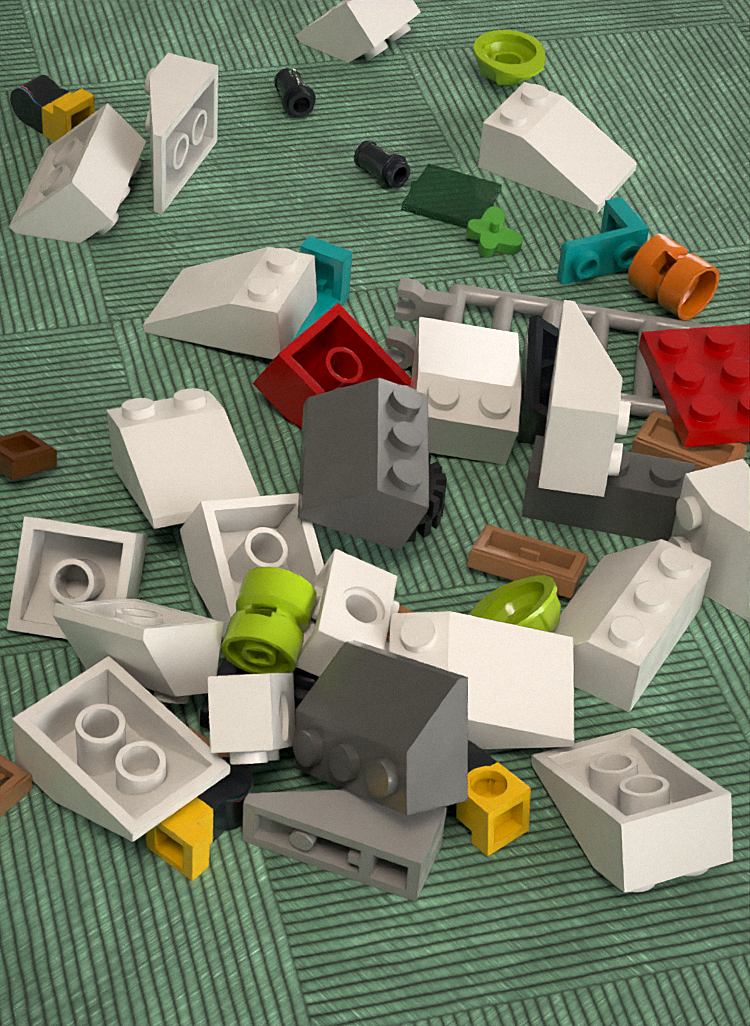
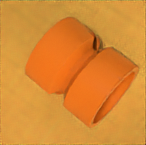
(673, 277)

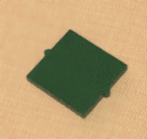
(450, 196)

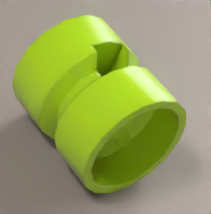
(269, 621)

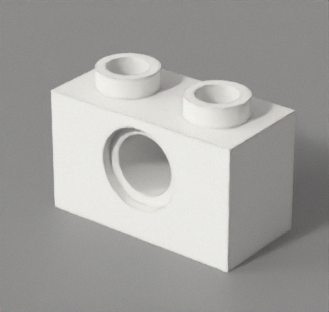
(350, 605)
(251, 716)

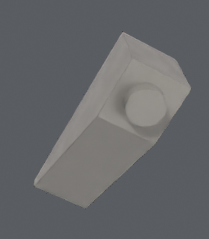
(347, 836)

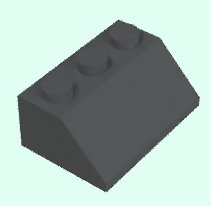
(366, 461)
(634, 504)
(386, 729)

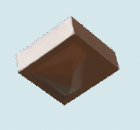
(25, 455)

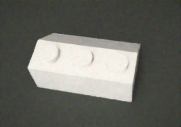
(81, 180)
(632, 618)

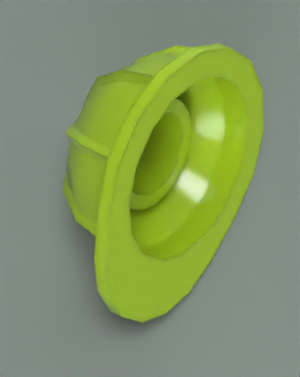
(509, 56)
(523, 603)

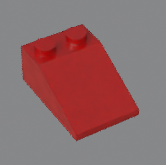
(323, 359)

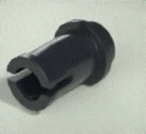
(297, 97)
(389, 168)

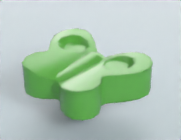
(493, 234)

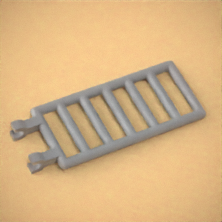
(451, 308)

